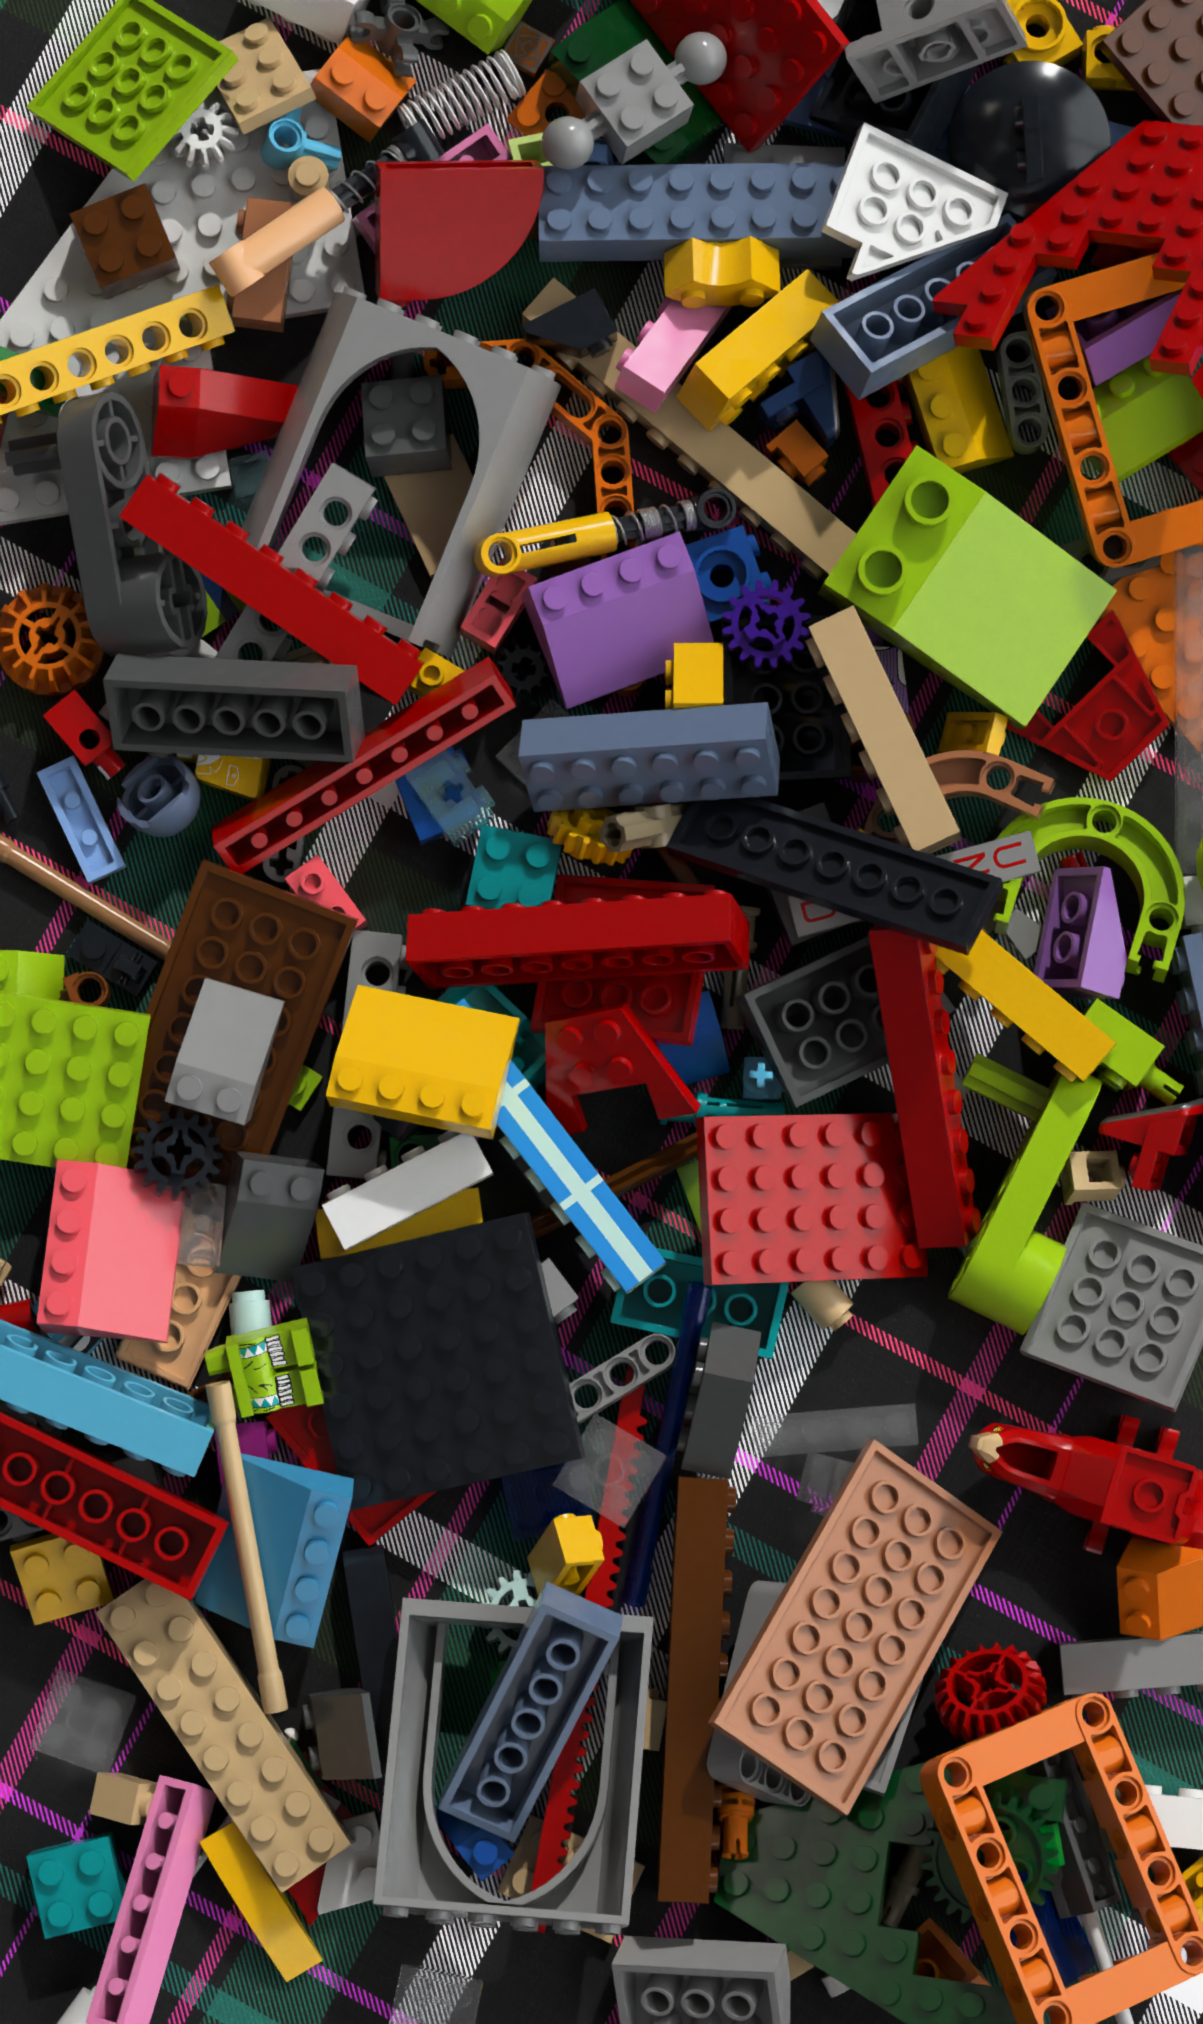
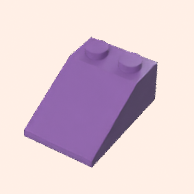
(1082, 936)

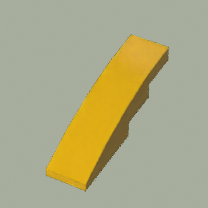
(261, 1902)

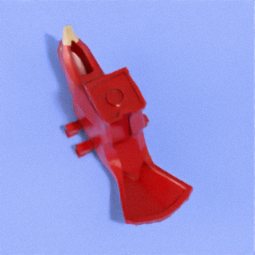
(1101, 1480)

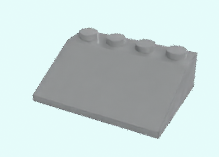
(701, 1981)

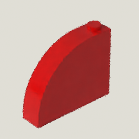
(449, 223)

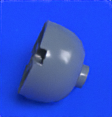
(160, 796)

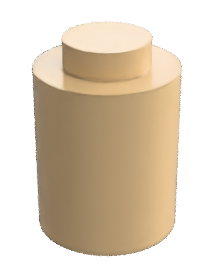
(307, 176)
(824, 1303)

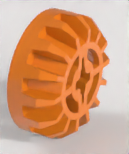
(31, 669)

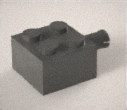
(406, 422)

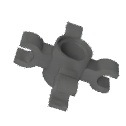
(398, 33)

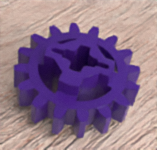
(781, 615)

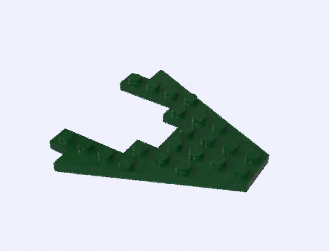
(822, 1890)

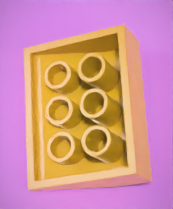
(423, 1062)

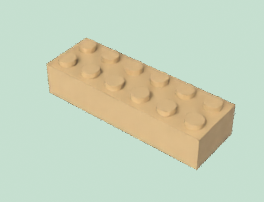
(884, 731)

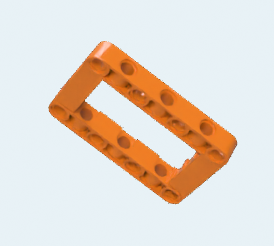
(1079, 421)
(998, 1893)

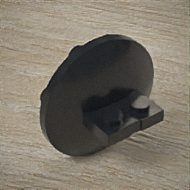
(1028, 132)

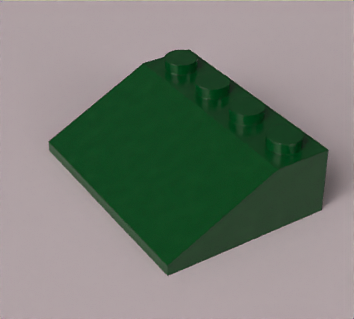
(607, 38)

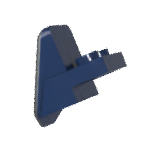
(809, 391)

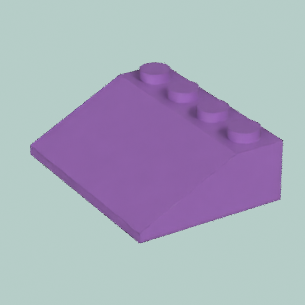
(617, 619)

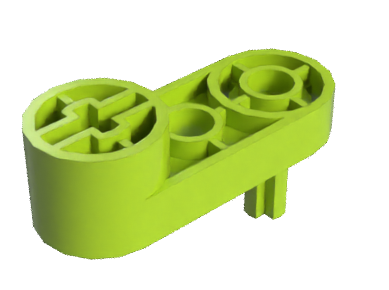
(1008, 1261)

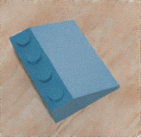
(298, 1536)

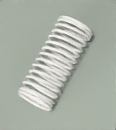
(508, 74)

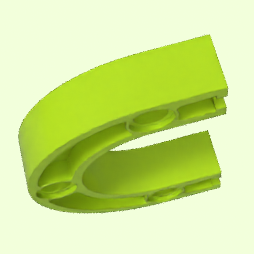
(1132, 845)

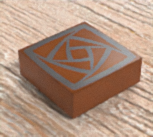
(528, 48)

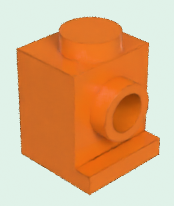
(798, 454)

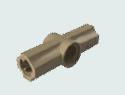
(644, 828)

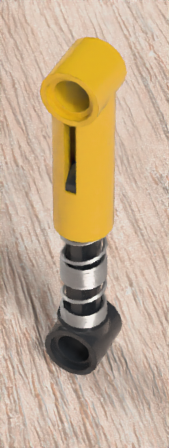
(600, 533)

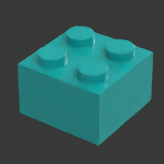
(512, 869)
(77, 1884)

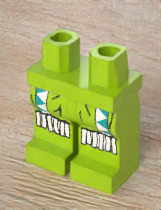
(269, 1368)

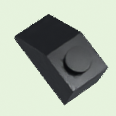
(574, 328)

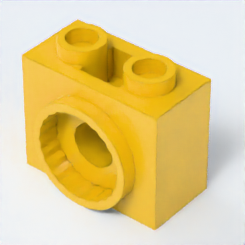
(1058, 45)

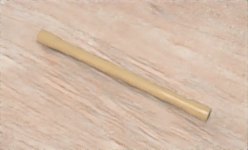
(269, 1675)

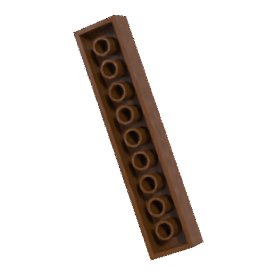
(692, 1688)

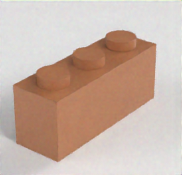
(264, 301)

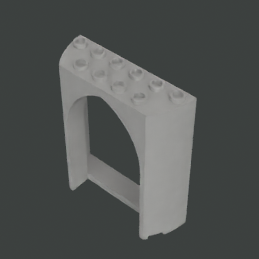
(511, 417)
(413, 1861)

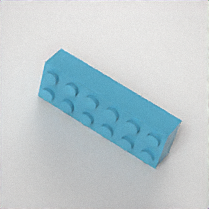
(103, 1401)

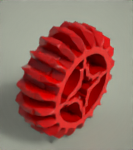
(986, 1682)

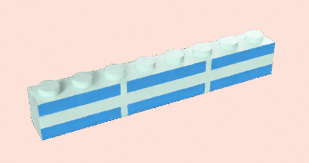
(574, 1185)

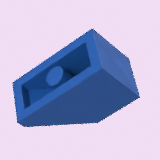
(478, 1847)

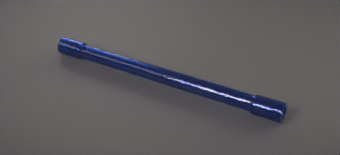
(693, 1318)

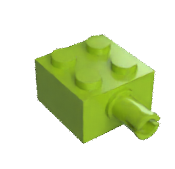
(1133, 1056)

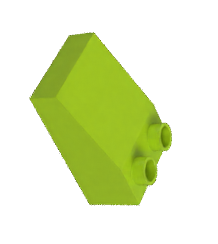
(968, 588)

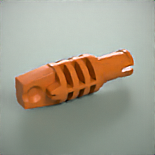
(735, 1813)

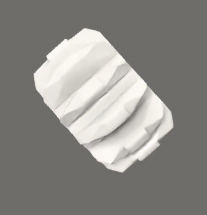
(218, 137)

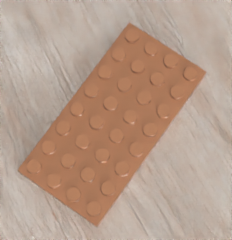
(855, 1628)

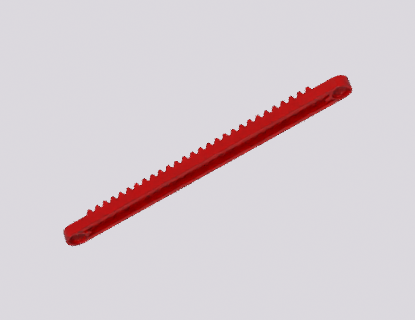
(567, 1764)

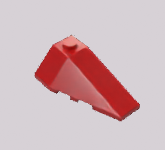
(213, 411)

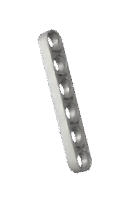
(601, 1375)

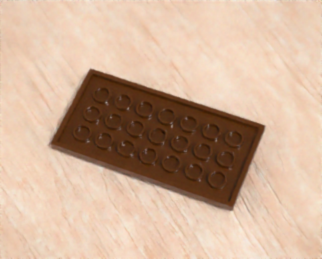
(255, 941)

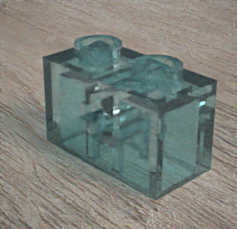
(459, 819)

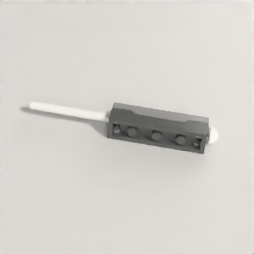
(1087, 1877)

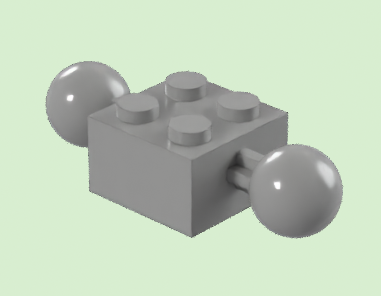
(634, 101)

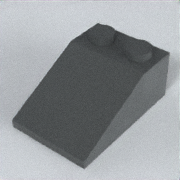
(268, 1214)
(342, 1734)

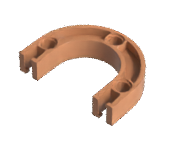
(967, 774)

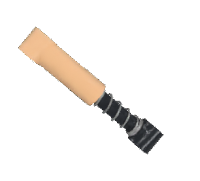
(315, 214)

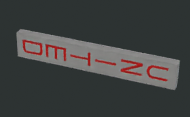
(1004, 858)

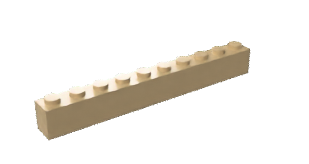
(720, 456)

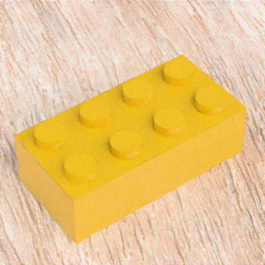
(755, 353)

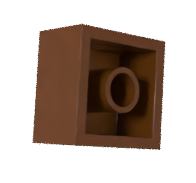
(125, 241)

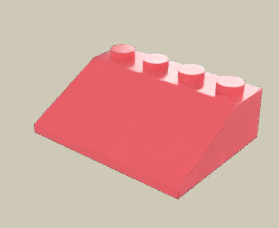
(109, 1255)

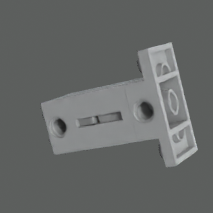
(931, 41)

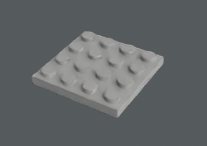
(1123, 1308)

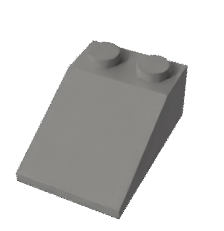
(225, 1051)

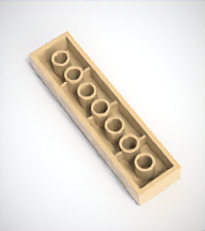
(226, 1731)

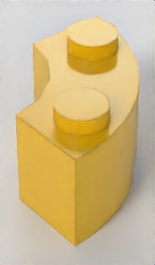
(721, 273)

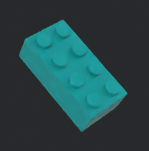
(660, 1300)

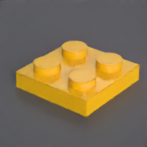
(60, 1577)

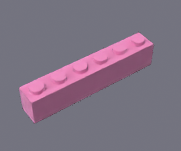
(152, 1903)

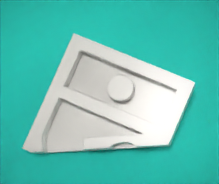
(352, 1872)

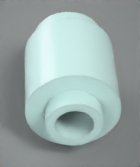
(249, 1311)

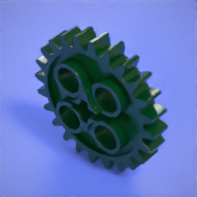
(1025, 1846)

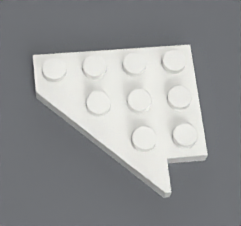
(905, 204)

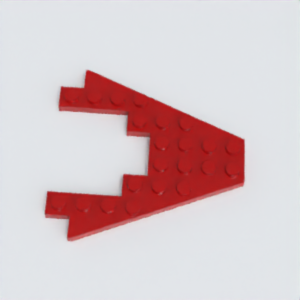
(1132, 196)

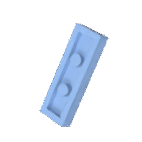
(81, 819)

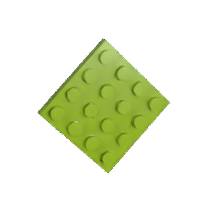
(132, 84)
(68, 1080)

